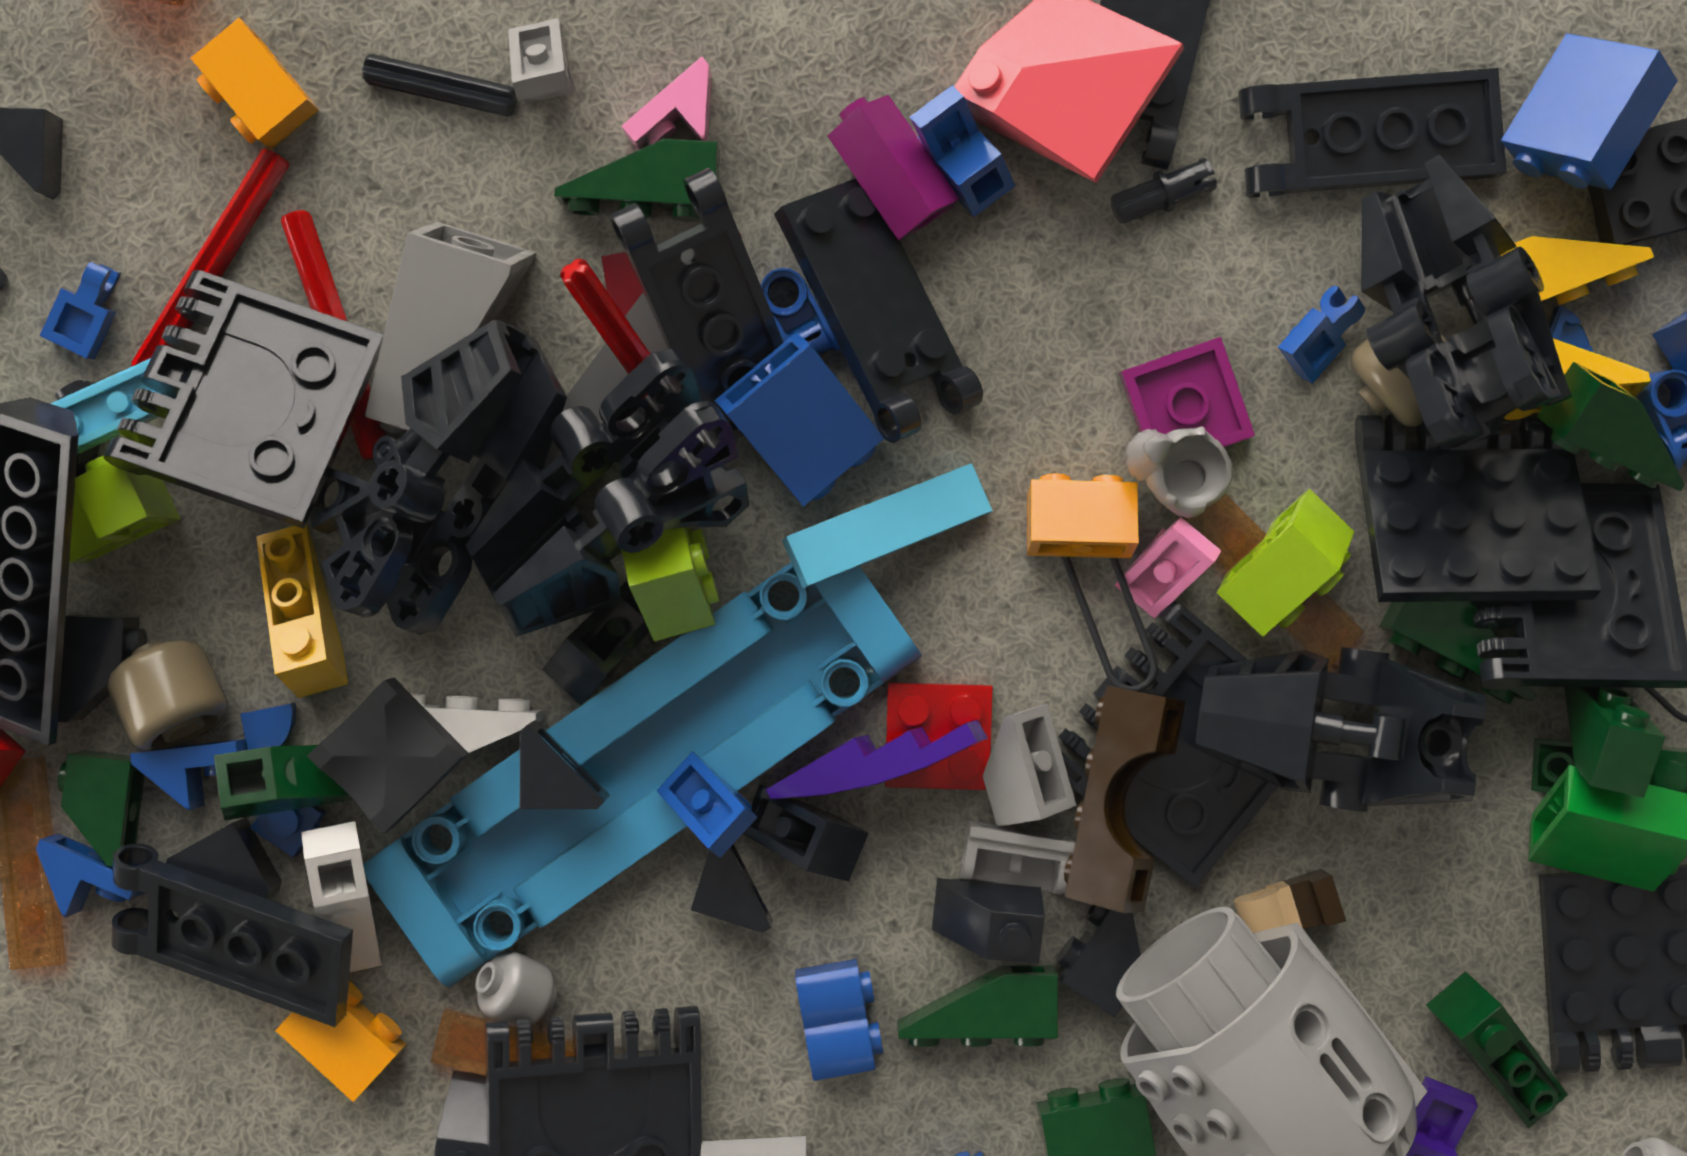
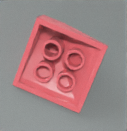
(1068, 81)

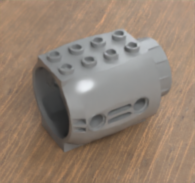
(1261, 1047)

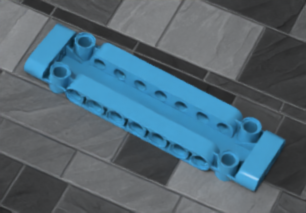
(725, 691)

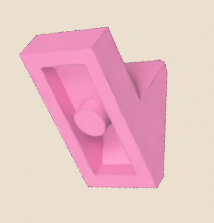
(683, 98)
(1169, 566)

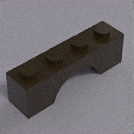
(1106, 860)

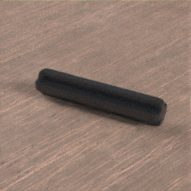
(439, 85)

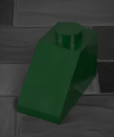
(102, 798)

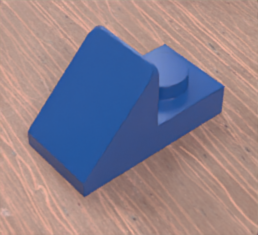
(179, 768)
(707, 804)
(73, 871)

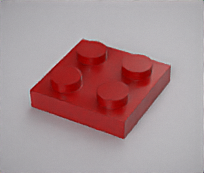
(939, 711)

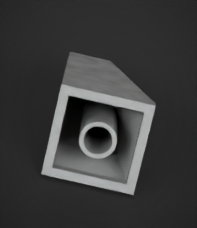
(442, 293)

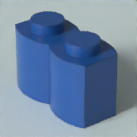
(836, 1019)

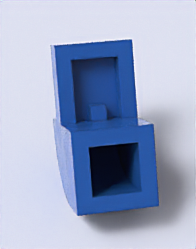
(961, 151)

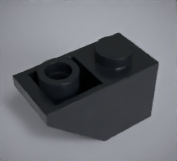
(1100, 959)

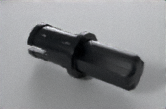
(1163, 191)

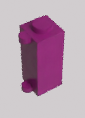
(892, 165)

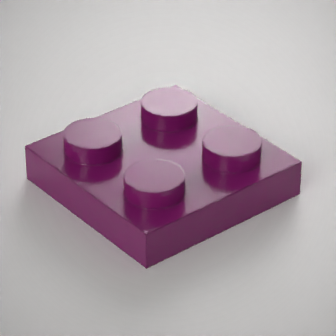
(1189, 392)

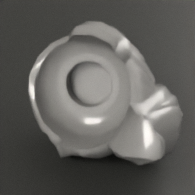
(1181, 468)

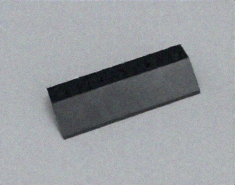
(35, 546)

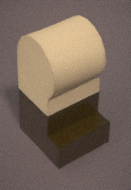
(1301, 899)

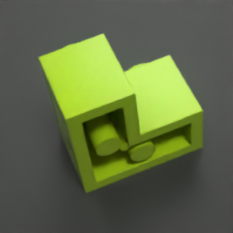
(115, 509)
(1291, 563)
(673, 583)

